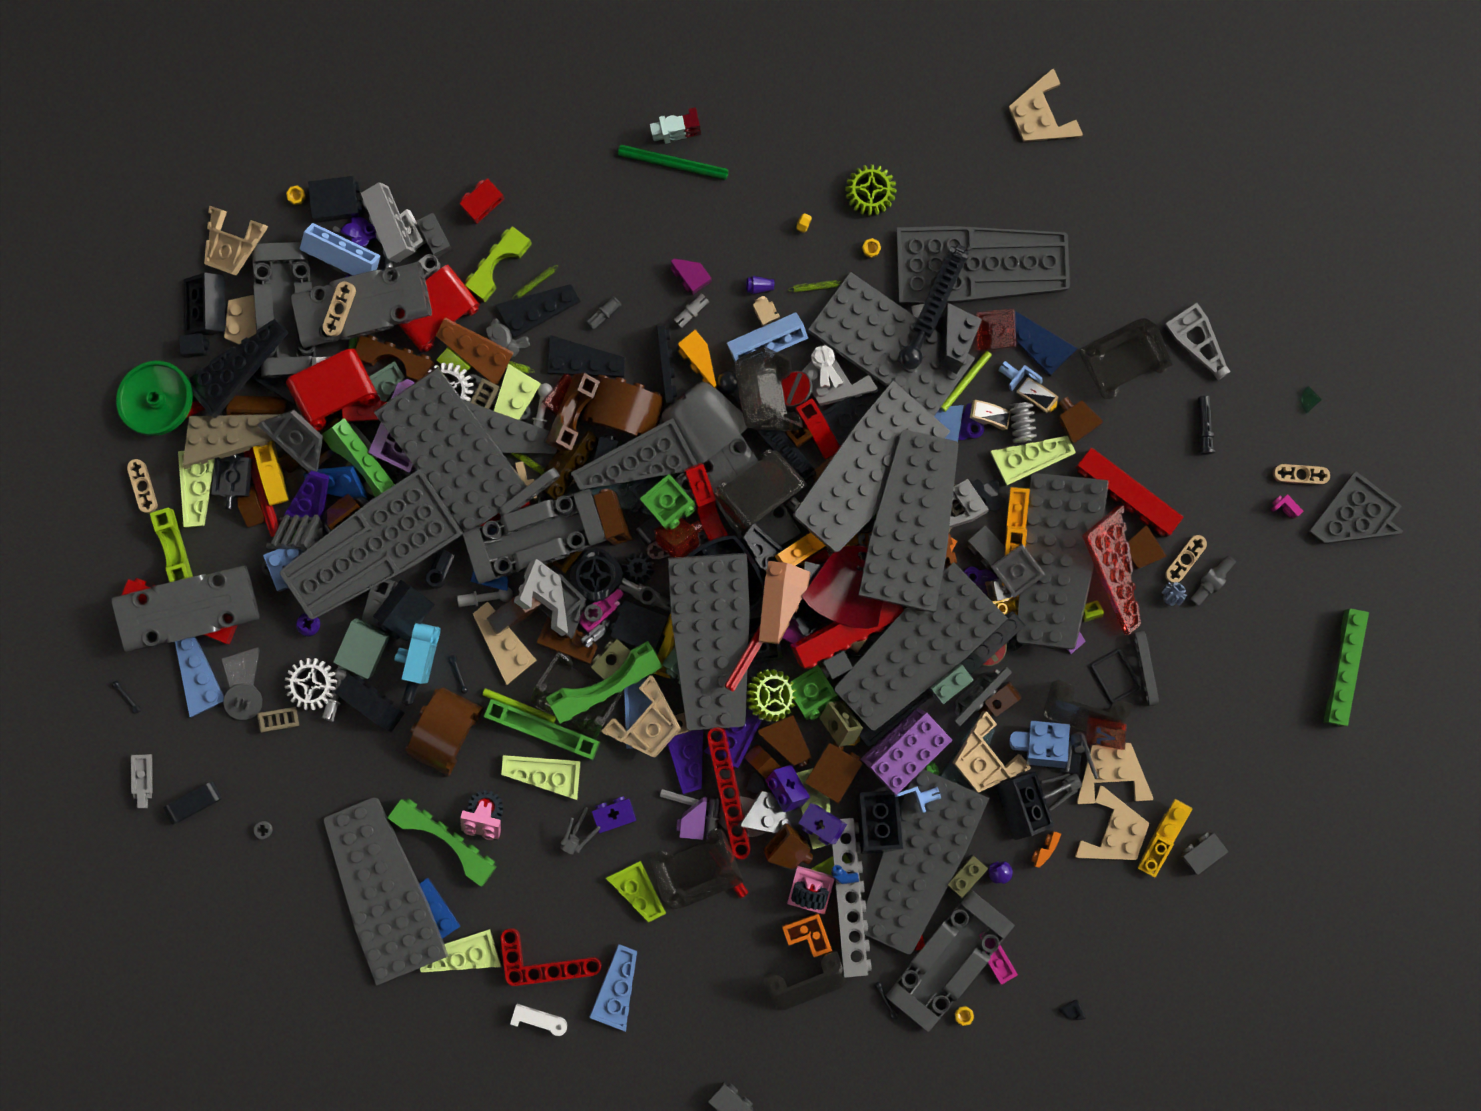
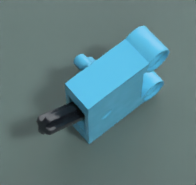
(418, 659)

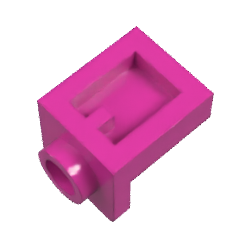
(1290, 507)

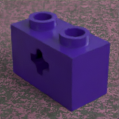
(787, 788)
(625, 816)
(833, 826)

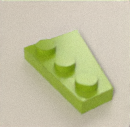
(638, 890)

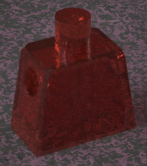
(679, 540)

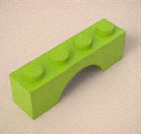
(512, 245)
(171, 540)

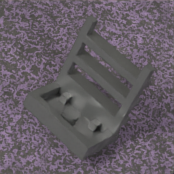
(308, 533)

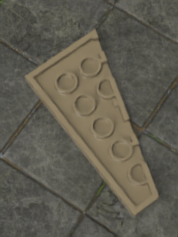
(222, 436)

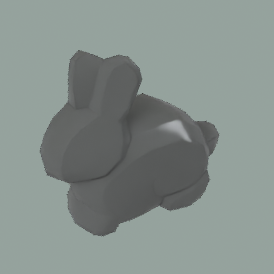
(501, 335)

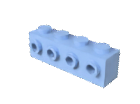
(338, 251)
(774, 336)

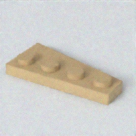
(505, 647)

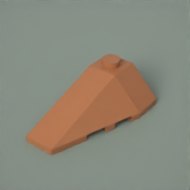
(781, 599)

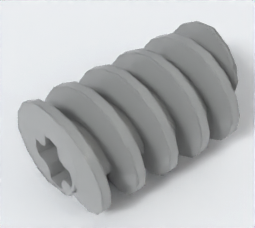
(1022, 423)

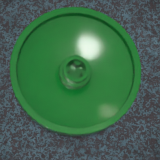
(154, 398)

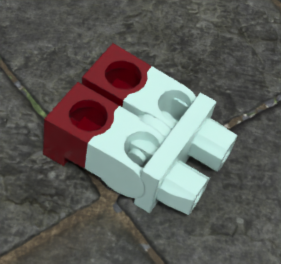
(676, 127)

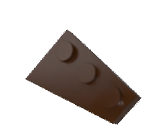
(572, 647)

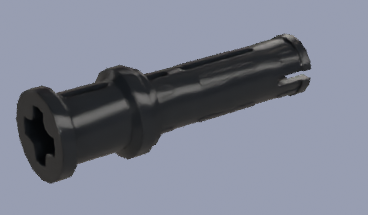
(1205, 435)

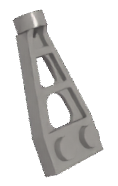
(1187, 321)
(970, 502)

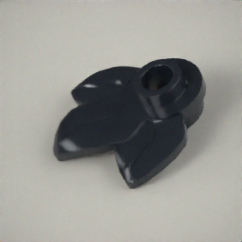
(988, 493)

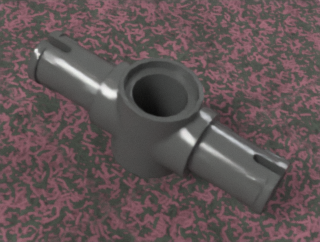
(1213, 580)
(637, 590)

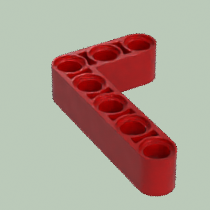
(543, 968)

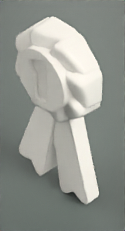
(823, 359)

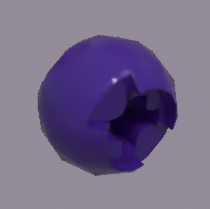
(315, 626)
(1000, 872)

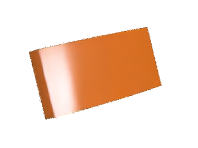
(1042, 855)

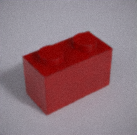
(481, 200)

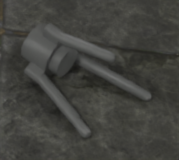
(1079, 744)
(1070, 783)
(570, 842)

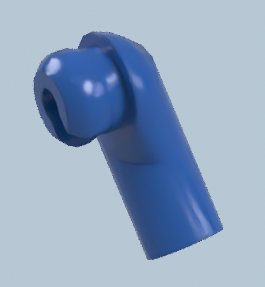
(842, 876)

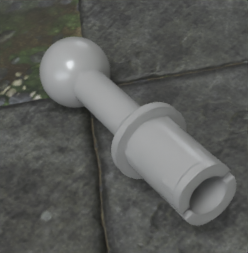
(543, 390)
(473, 598)
(331, 707)

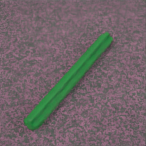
(674, 162)

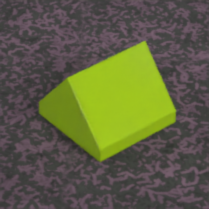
(1092, 611)

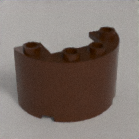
(624, 407)
(442, 730)

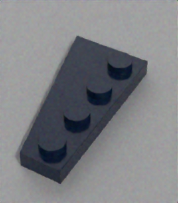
(1042, 345)

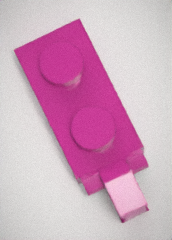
(607, 605)
(999, 962)

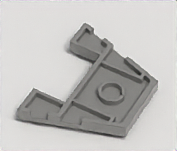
(832, 394)
(546, 588)

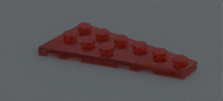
(1114, 566)

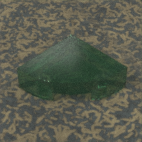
(1309, 399)

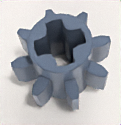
(1174, 594)

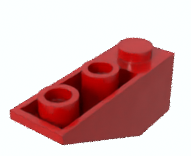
(817, 425)

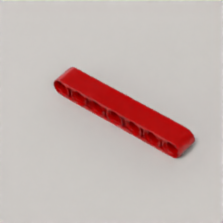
(730, 782)

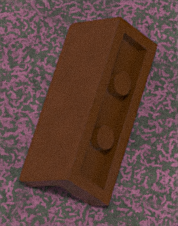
(256, 405)

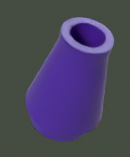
(758, 284)

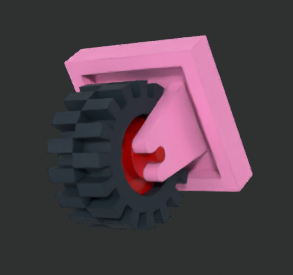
(483, 816)
(811, 890)

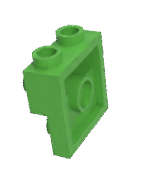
(668, 502)
(813, 693)

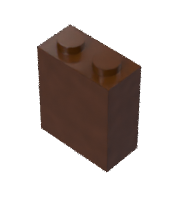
(834, 772)

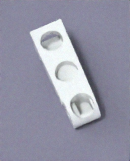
(538, 1018)

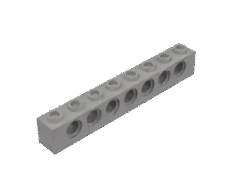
(851, 968)

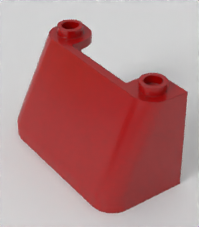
(448, 300)
(331, 387)

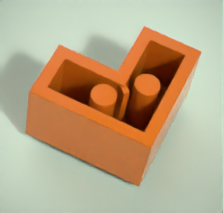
(810, 929)

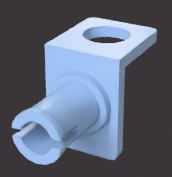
(1016, 375)
(922, 797)

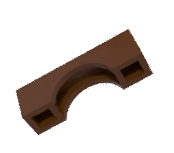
(372, 351)
(579, 393)

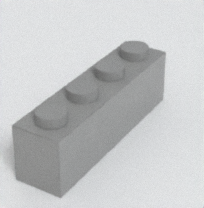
(387, 222)

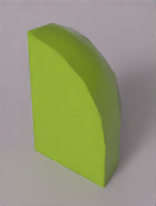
(451, 356)

